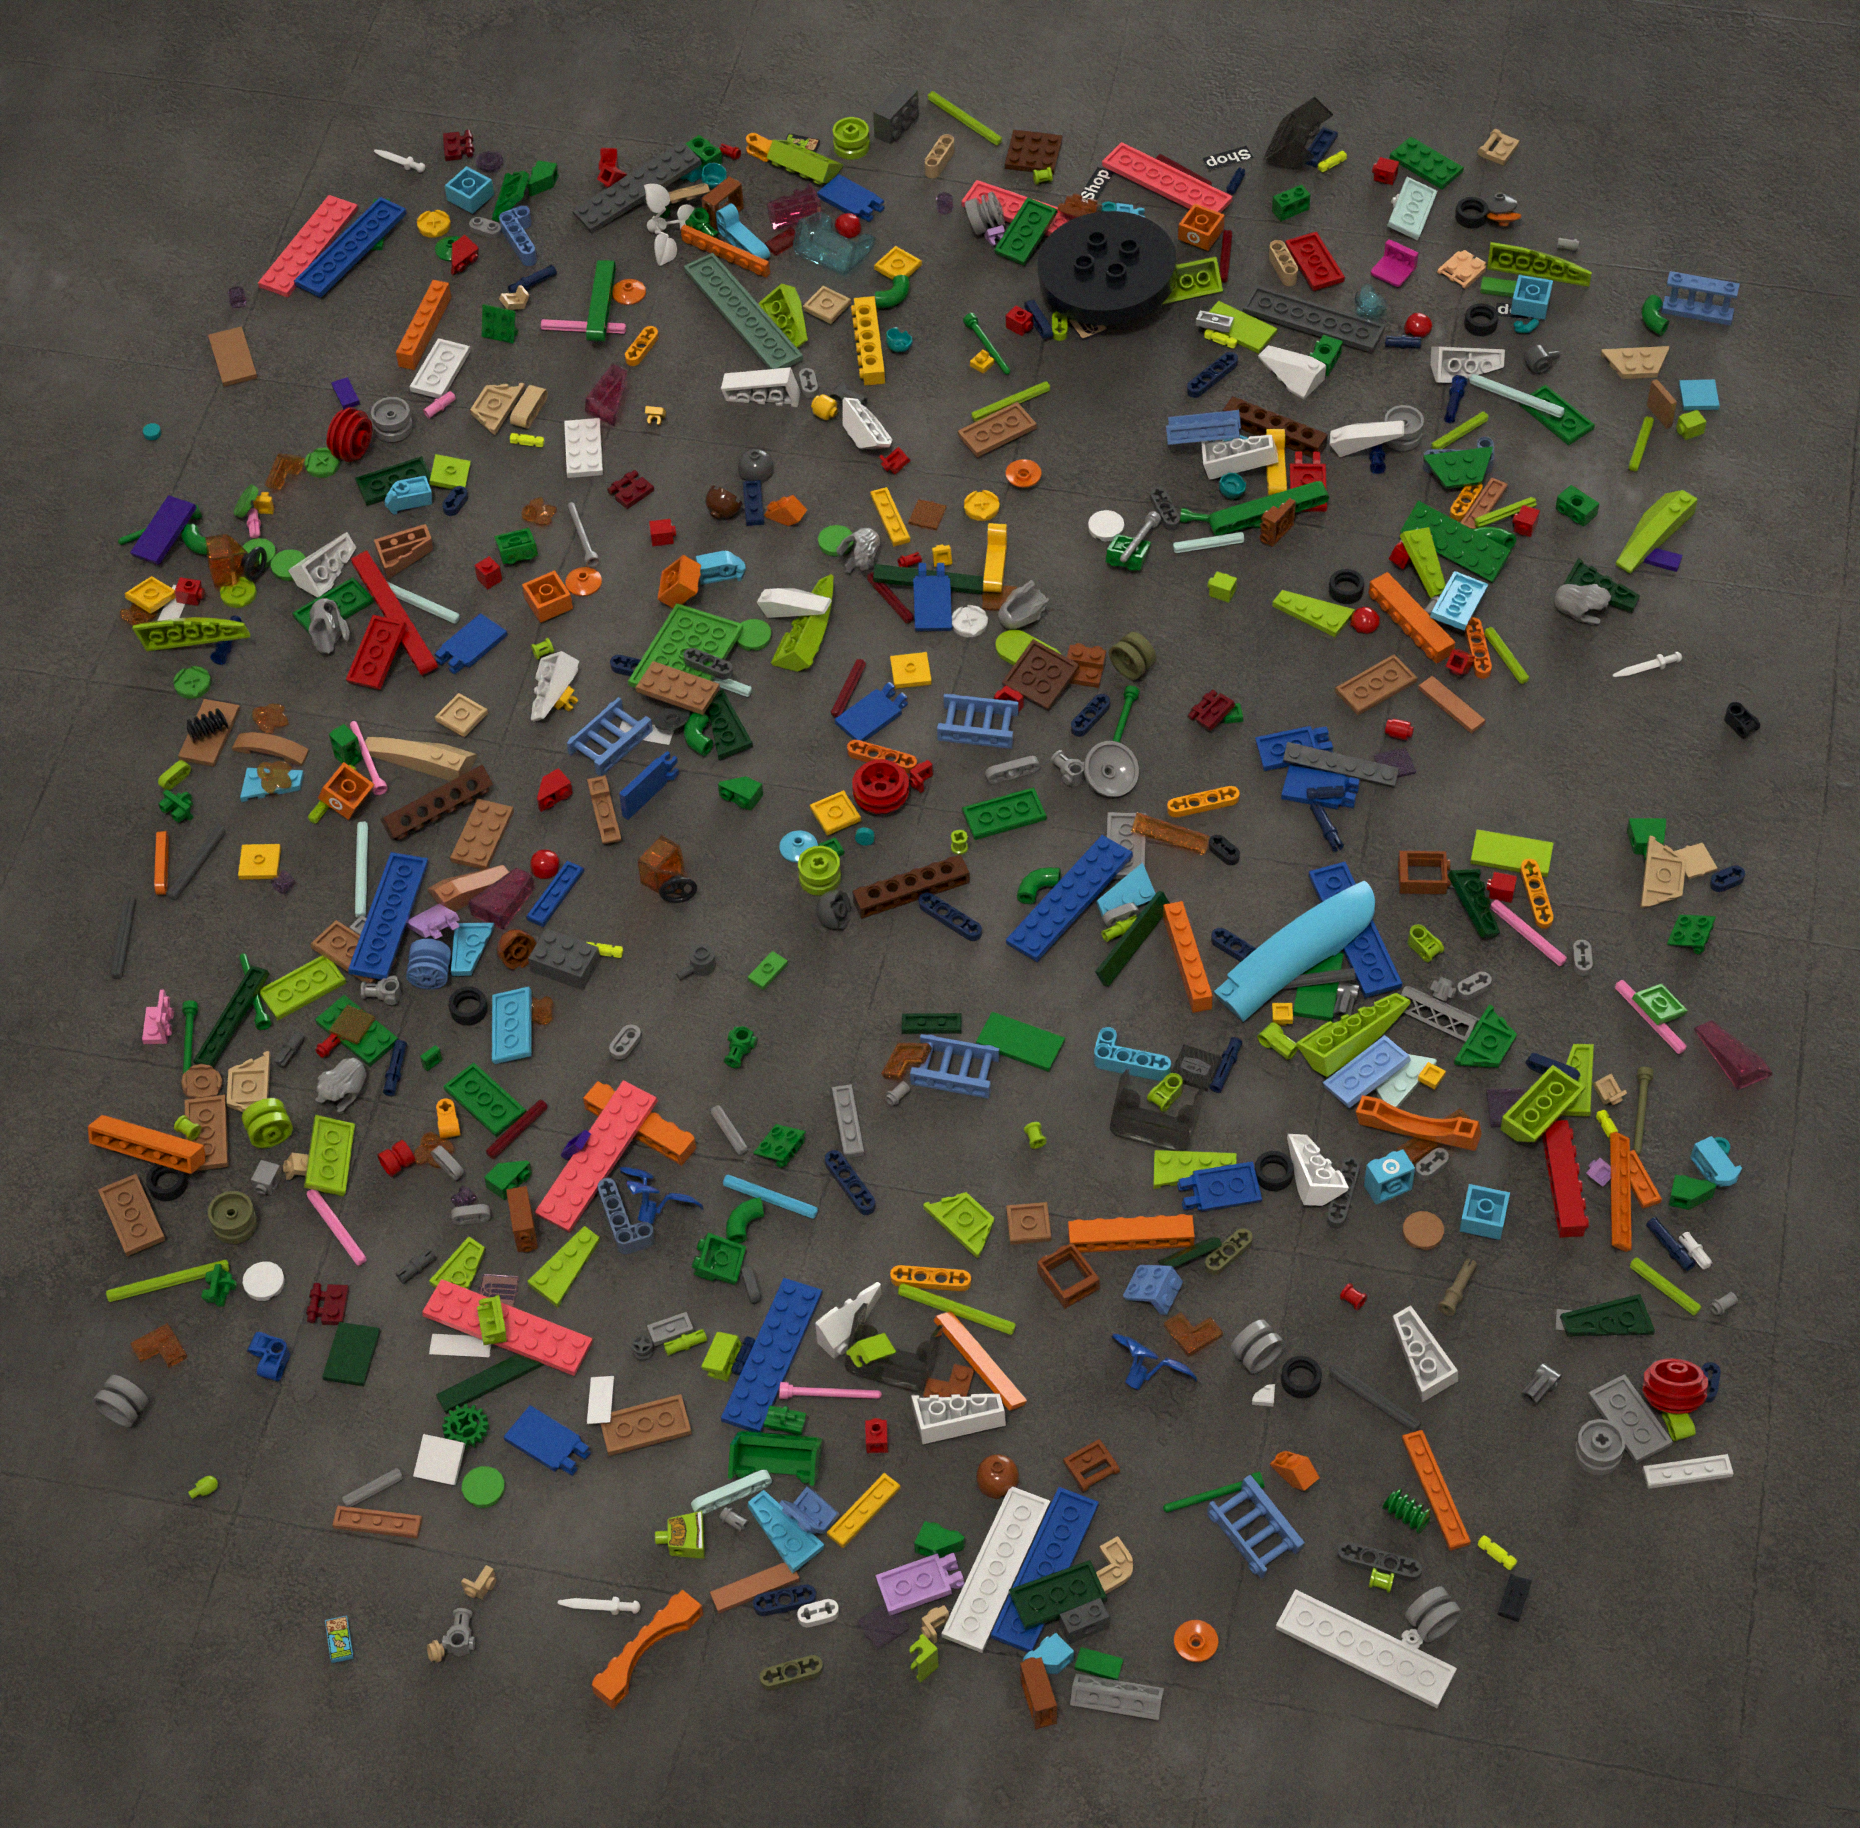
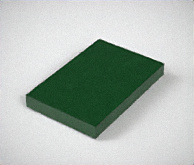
(351, 1354)

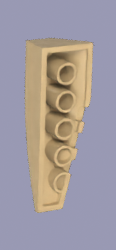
(425, 757)

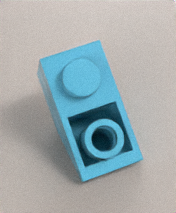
(1054, 1653)

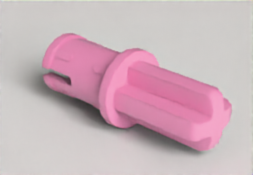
(439, 404)
(253, 523)

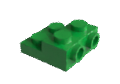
(1119, 545)
(516, 546)
(718, 1259)

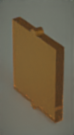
(927, 514)
(994, 600)
(352, 1024)

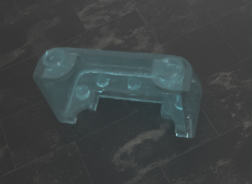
(827, 248)

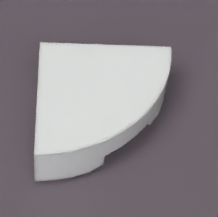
(1264, 1396)

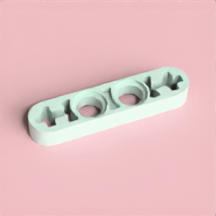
(732, 1492)

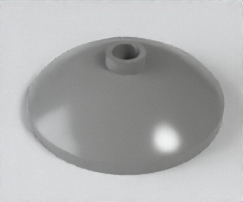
(1118, 761)

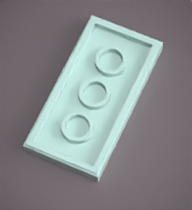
(1412, 208)

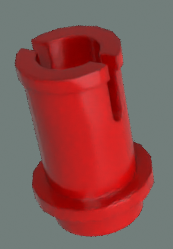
(733, 152)
(909, 560)
(326, 1046)

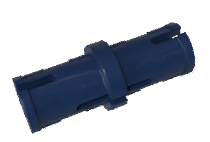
(1402, 341)

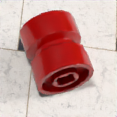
(399, 1156)

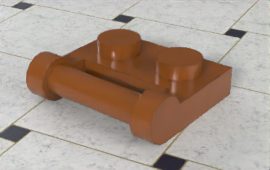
(1088, 1459)

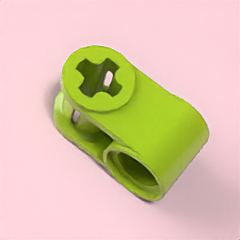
(1426, 945)
(1163, 1094)
(1679, 1425)

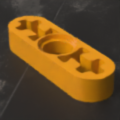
(642, 338)
(1465, 493)

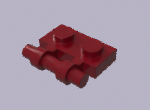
(453, 148)
(634, 492)
(1214, 712)
(334, 1307)

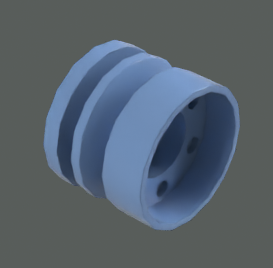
(428, 964)

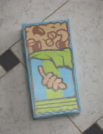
(339, 1639)

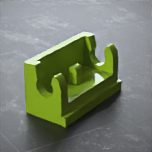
(491, 1320)
(871, 1349)
(721, 1356)
(927, 1657)

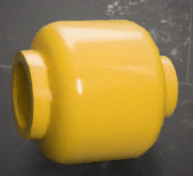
(824, 407)

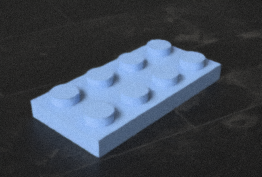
(1367, 1071)

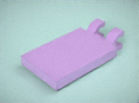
(433, 921)
(919, 1582)

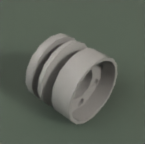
(984, 213)

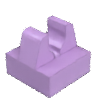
(996, 232)
(1600, 1171)

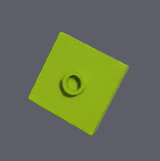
(449, 472)

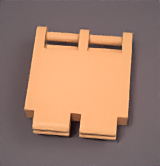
(1464, 267)

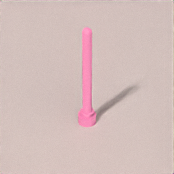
(380, 785)
(788, 1391)

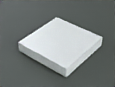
(439, 1459)

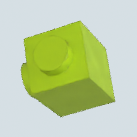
(1691, 424)
(1222, 586)

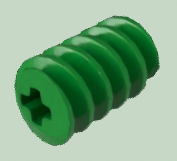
(1407, 1510)

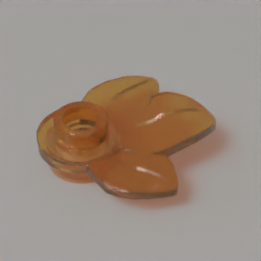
(538, 512)
(136, 615)
(271, 717)
(276, 778)
(542, 1010)
(423, 1152)

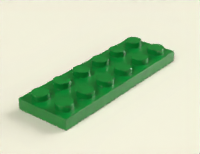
(1459, 542)

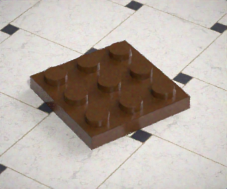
(1033, 151)
(1041, 674)

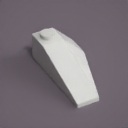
(1453, 361)
(1297, 371)
(1364, 435)
(322, 567)
(791, 602)
(553, 678)
(1313, 1174)
(835, 1326)

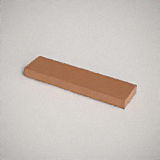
(1485, 502)
(1451, 704)
(377, 1522)
(749, 1587)

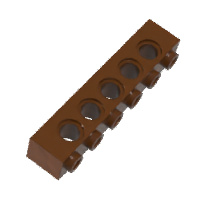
(1297, 435)
(392, 821)
(905, 894)

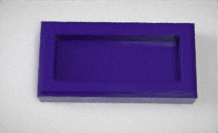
(345, 393)
(1664, 559)
(575, 1144)

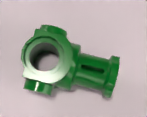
(700, 221)
(739, 1047)

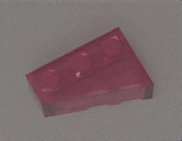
(788, 210)
(607, 395)
(503, 898)

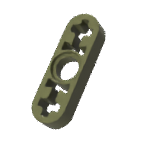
(1226, 1260)
(808, 1672)

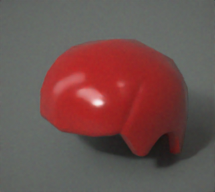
(848, 225)
(1418, 325)
(1365, 620)
(544, 864)

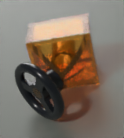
(229, 559)
(664, 871)

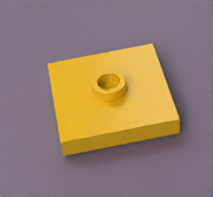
(897, 263)
(150, 594)
(910, 670)
(835, 812)
(259, 861)

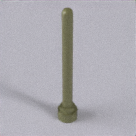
(1644, 1076)

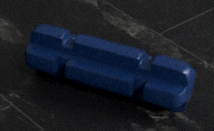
(1235, 181)
(1325, 792)
(742, 1355)

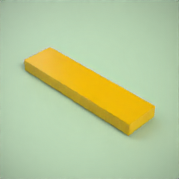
(890, 516)
(863, 1510)

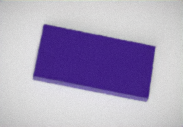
(163, 530)

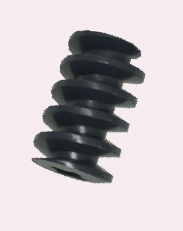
(206, 724)

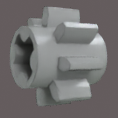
(1443, 988)

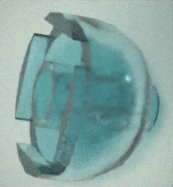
(1369, 303)

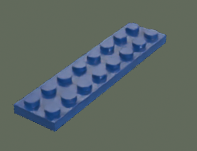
(350, 247)
(1069, 898)
(388, 916)
(1366, 951)
(771, 1355)
(1050, 1552)

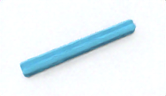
(770, 1196)

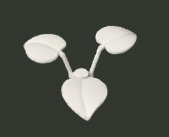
(657, 198)

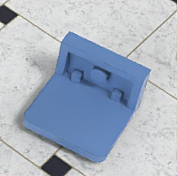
(1154, 1284)
(811, 1512)

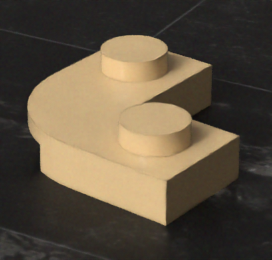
(1119, 1567)

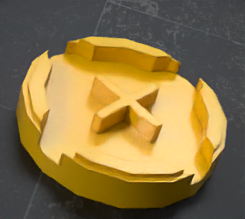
(433, 223)
(981, 505)

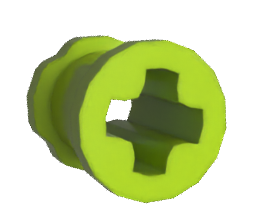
(1042, 175)
(535, 648)
(959, 842)
(187, 1127)
(1035, 1135)
(1381, 1580)

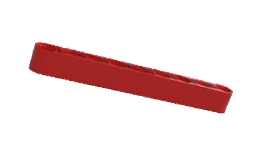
(392, 609)

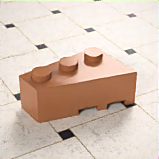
(402, 549)

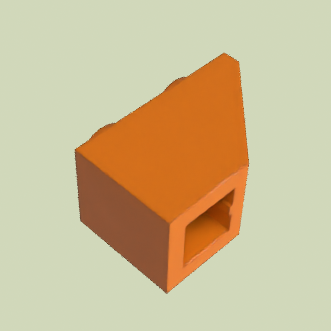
(786, 510)
(1295, 1469)

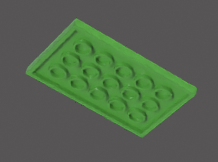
(685, 630)

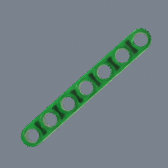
(600, 300)
(1251, 512)

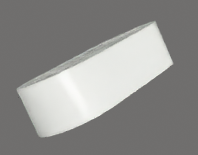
(818, 1613)

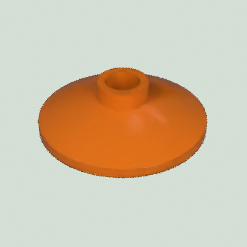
(1504, 218)
(628, 291)
(1023, 473)
(583, 581)
(1198, 1632)

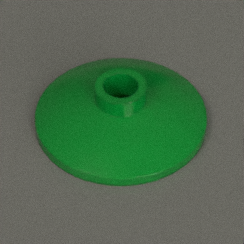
(444, 247)

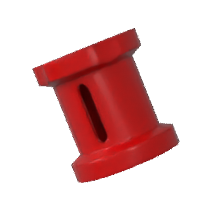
(1353, 1296)

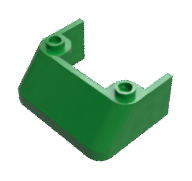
(776, 1454)

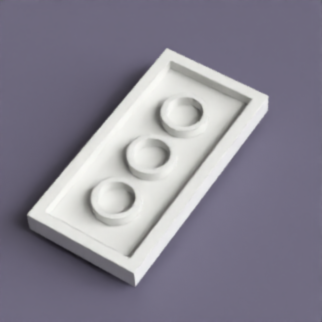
(440, 368)
(583, 448)

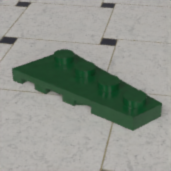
(1620, 595)
(727, 728)
(1472, 896)
(1615, 1317)

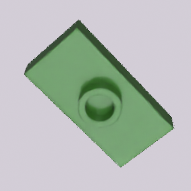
(767, 970)

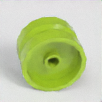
(851, 138)
(819, 870)
(267, 1123)

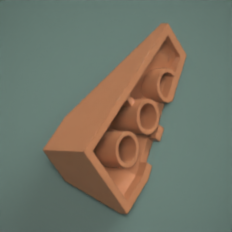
(458, 890)

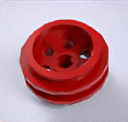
(349, 434)
(880, 795)
(1675, 1386)

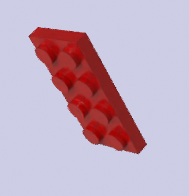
(1314, 261)
(376, 652)

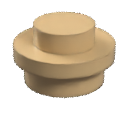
(435, 1651)

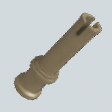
(1454, 1294)

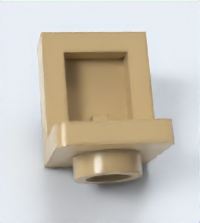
(515, 300)
(1608, 1090)
(295, 1165)
(481, 1586)
(933, 1620)

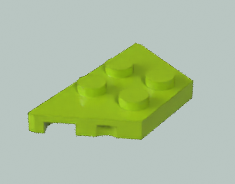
(963, 1220)

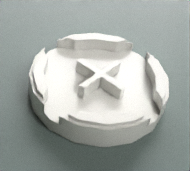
(1105, 525)
(969, 621)
(263, 1281)

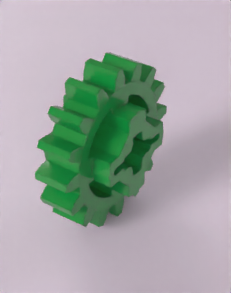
(464, 1424)

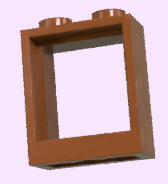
(728, 188)
(1423, 858)
(522, 1219)
(1079, 1290)
(1038, 1692)

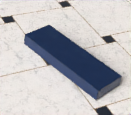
(1321, 145)
(753, 503)

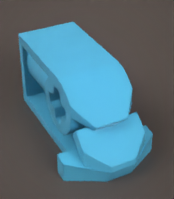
(408, 494)
(720, 567)
(1714, 1163)

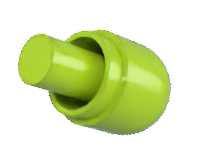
(204, 1487)

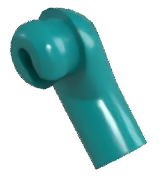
(1525, 328)

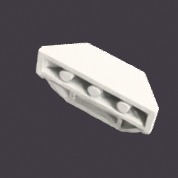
(864, 426)

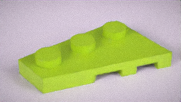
(461, 1266)

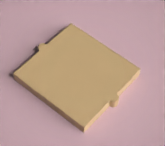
(1697, 860)

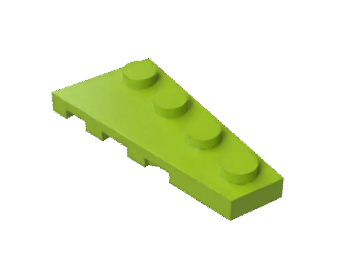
(1317, 613)
(1582, 1058)
(1173, 1165)
(559, 1272)

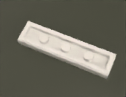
(1687, 1471)

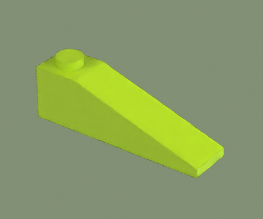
(786, 312)

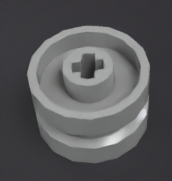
(391, 419)
(1413, 427)
(1257, 1346)
(120, 1401)
(1599, 1447)
(1433, 1614)

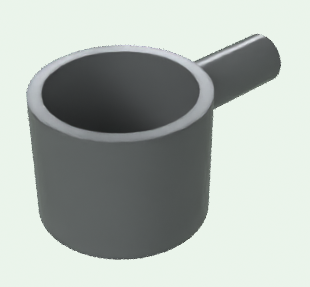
(1539, 359)
(701, 961)

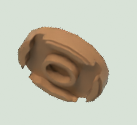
(201, 1082)
(1423, 1230)

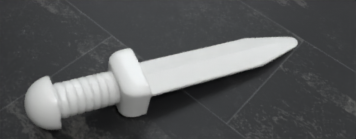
(408, 163)
(1660, 661)
(607, 1605)

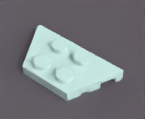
(1403, 1082)

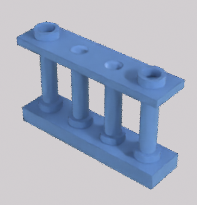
(1698, 310)
(1203, 427)
(975, 735)
(614, 751)
(956, 1083)
(1265, 1508)

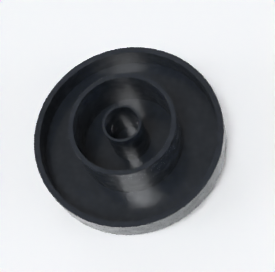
(1107, 268)

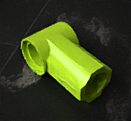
(1274, 1038)

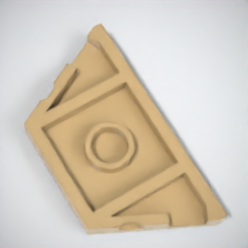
(688, 192)
(1636, 362)
(495, 405)
(1662, 874)
(248, 1082)

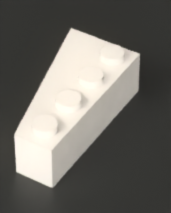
(762, 386)
(1238, 455)
(1425, 1357)
(956, 1415)

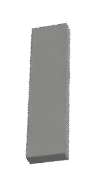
(848, 1121)

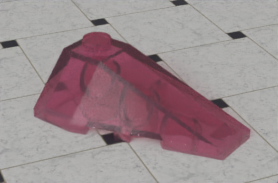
(1735, 1058)

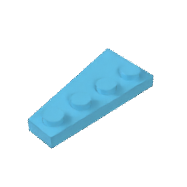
(788, 1538)

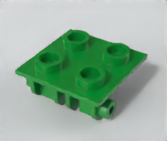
(498, 324)
(1692, 931)
(781, 1144)

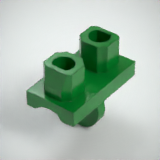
(180, 803)
(221, 1284)
(785, 1420)

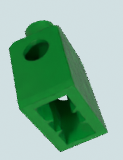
(1641, 828)

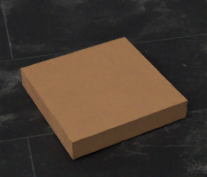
(1661, 403)
(1028, 1223)

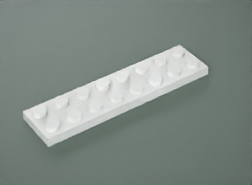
(995, 1569)
(1366, 1648)

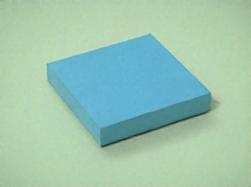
(1699, 394)

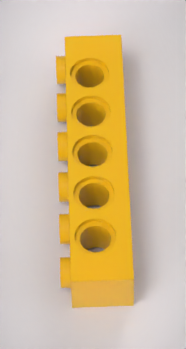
(869, 341)

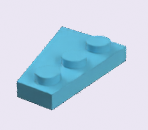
(253, 788)
(1131, 889)
(468, 946)

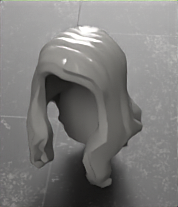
(865, 550)
(1579, 599)
(1022, 606)
(326, 625)
(343, 1079)

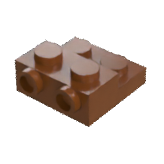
(1077, 206)
(1277, 522)
(1091, 664)

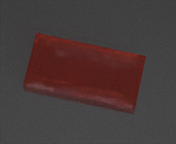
(781, 241)

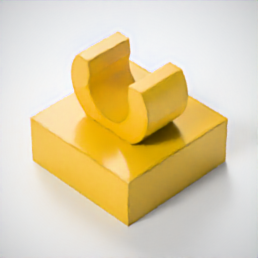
(982, 361)
(655, 412)
(264, 503)
(942, 554)
(565, 698)
(1282, 1013)
(1431, 1075)

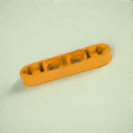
(1204, 804)
(1533, 894)
(931, 1274)

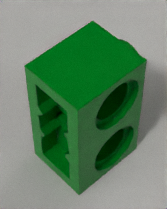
(705, 151)
(1291, 203)
(345, 745)

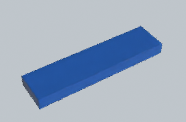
(555, 894)

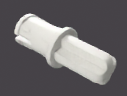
(1695, 1250)

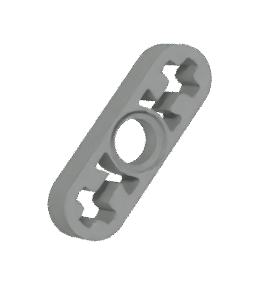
(1002, 772)

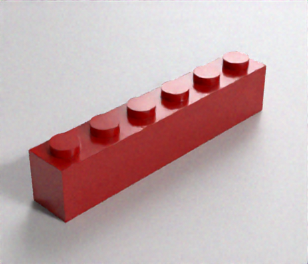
(1564, 1181)

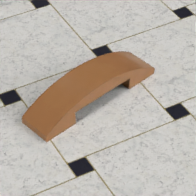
(272, 745)
(604, 810)

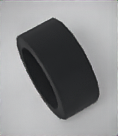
(1475, 204)
(1481, 310)
(1349, 575)
(471, 1017)
(1278, 1158)
(165, 1194)
(1306, 1363)

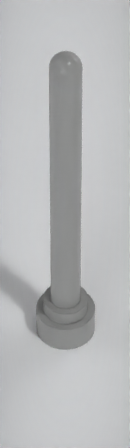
(1151, 521)
(591, 558)

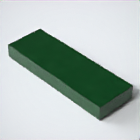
(931, 1023)
(1191, 1252)

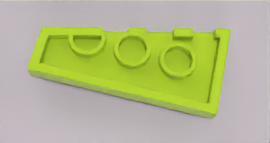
(1425, 559)

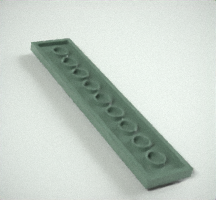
(743, 312)

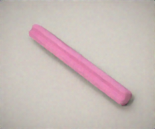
(580, 326)
(1529, 933)
(1663, 1030)
(336, 1227)

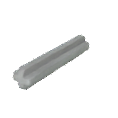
(729, 1130)
(372, 1488)

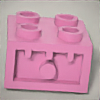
(157, 1021)

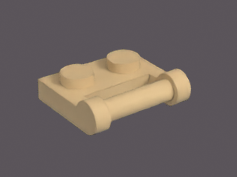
(1502, 151)

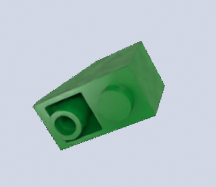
(542, 177)
(741, 791)
(507, 1176)
(1690, 1192)
(937, 1540)

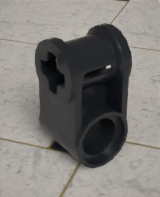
(1741, 719)

